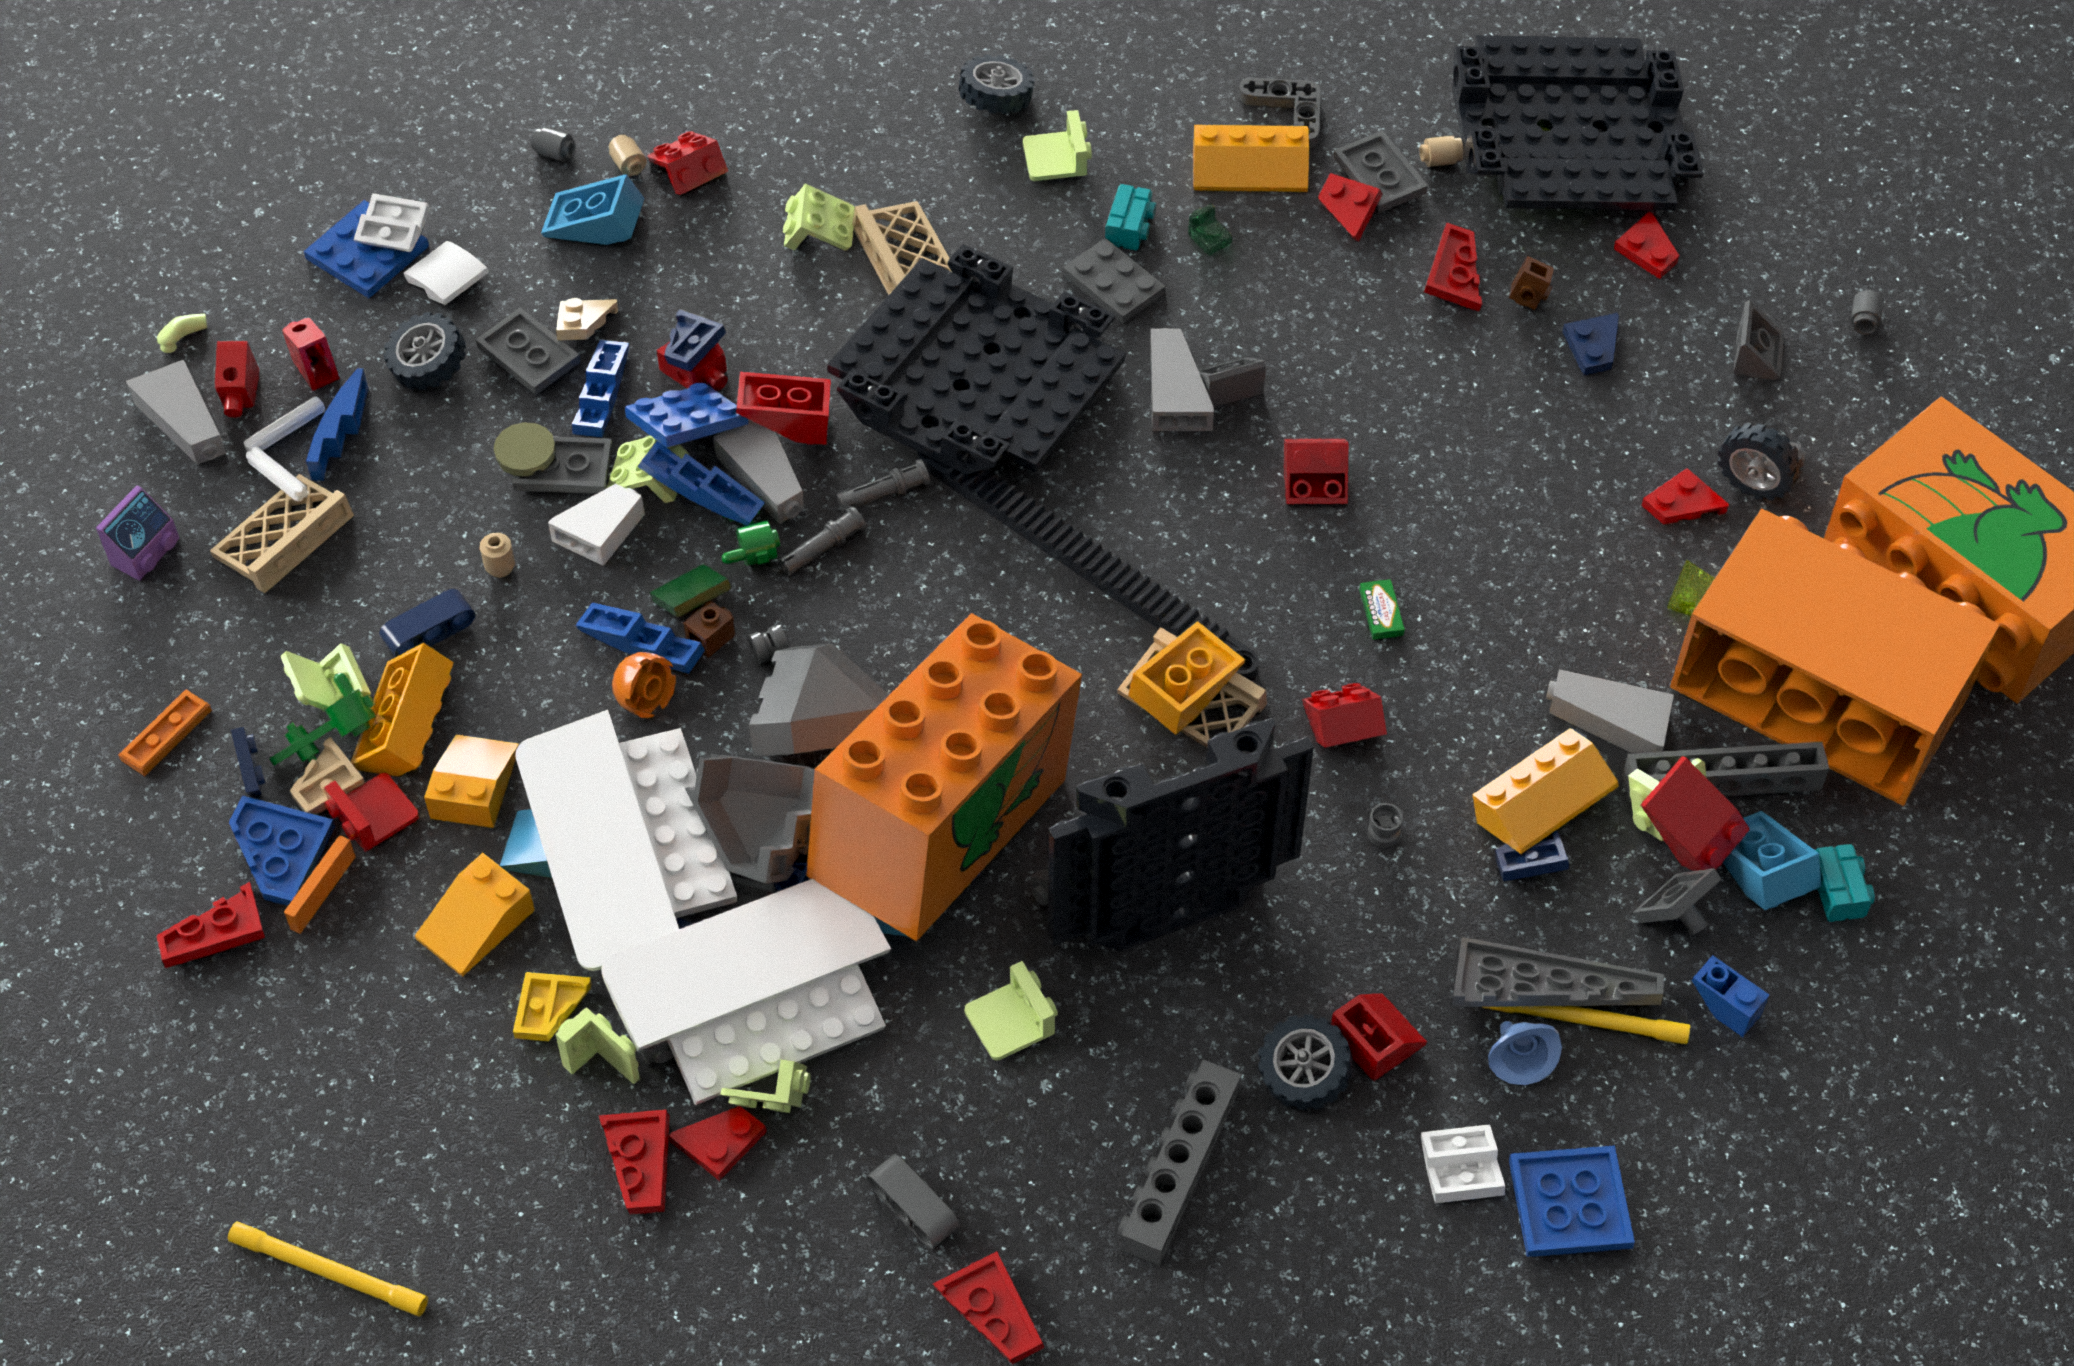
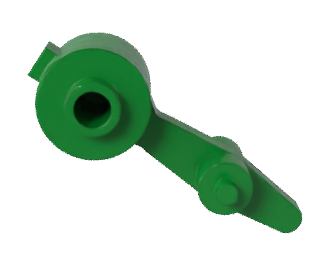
(756, 544)
(345, 715)

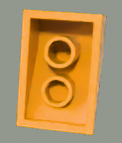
(1184, 677)
(470, 781)
(475, 914)

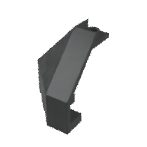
(811, 701)
(755, 813)

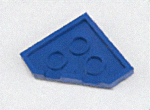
(279, 845)

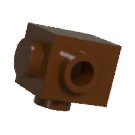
(1531, 283)
(710, 626)

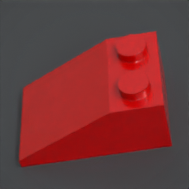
(786, 405)
(1694, 817)

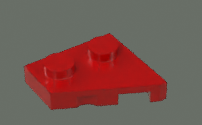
(1350, 203)
(1648, 246)
(1683, 498)
(719, 1140)

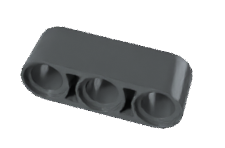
(913, 1201)

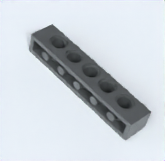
(1744, 769)
(1152, 1240)

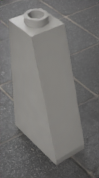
(1176, 386)
(178, 409)
(762, 467)
(1612, 710)

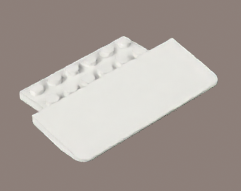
(620, 834)
(752, 987)

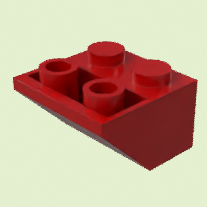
(1316, 471)
(1345, 715)
(1376, 1033)

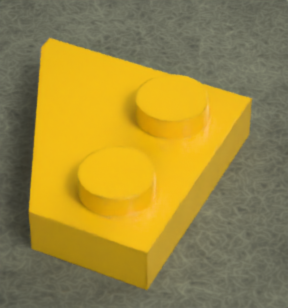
(547, 1003)

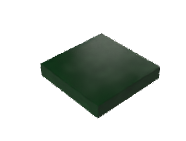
(690, 590)

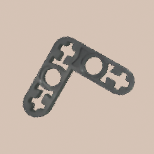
(1299, 101)

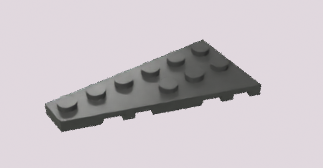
(1516, 976)

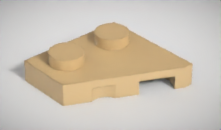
(581, 318)
(329, 766)

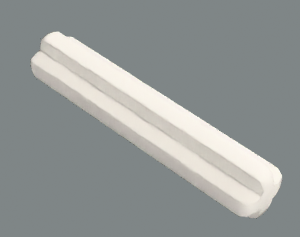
(285, 424)
(277, 474)

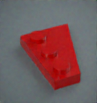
(1454, 269)
(221, 928)
(640, 1157)
(993, 1306)

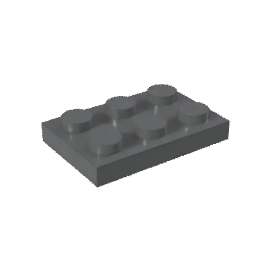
(1383, 166)
(1114, 280)
(528, 351)
(578, 467)

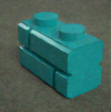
(1129, 217)
(1843, 884)

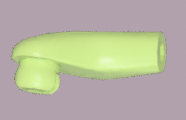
(179, 328)

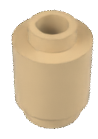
(1441, 151)
(627, 155)
(497, 554)

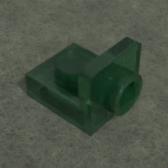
(1208, 230)

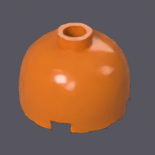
(643, 683)

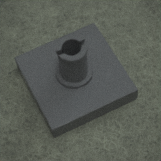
(1678, 900)

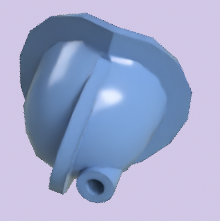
(1525, 1052)

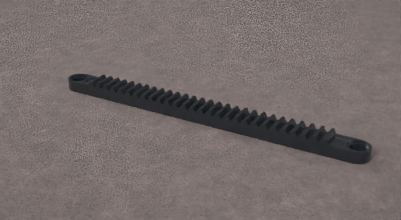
(1082, 555)

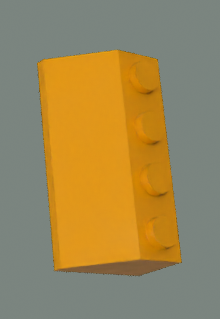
(1250, 158)
(405, 712)
(1544, 791)

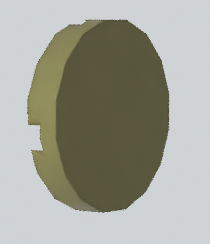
(524, 449)

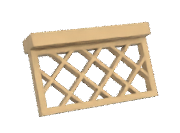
(885, 255)
(293, 543)
(1238, 689)

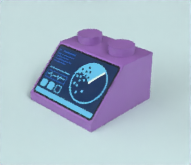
(137, 534)

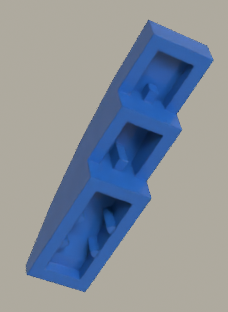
(601, 388)
(339, 419)
(705, 487)
(632, 634)

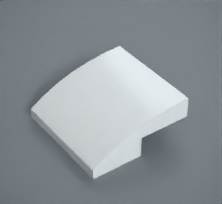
(392, 223)
(446, 272)
(1462, 1163)

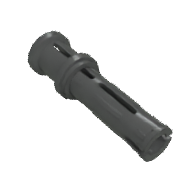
(896, 482)
(833, 534)

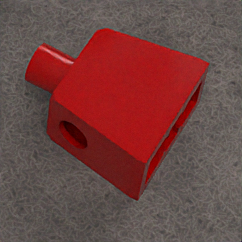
(308, 341)
(708, 370)
(236, 376)

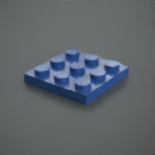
(357, 264)
(685, 414)
(1571, 1201)

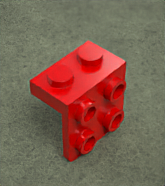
(690, 161)
(371, 810)

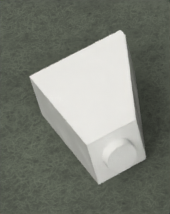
(599, 523)

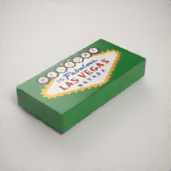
(1381, 609)

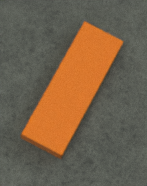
(165, 732)
(319, 884)

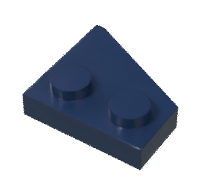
(692, 340)
(1593, 342)
(245, 748)
(1540, 859)

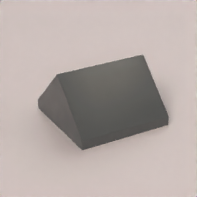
(1758, 345)
(1234, 380)

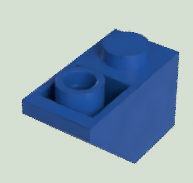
(1730, 996)

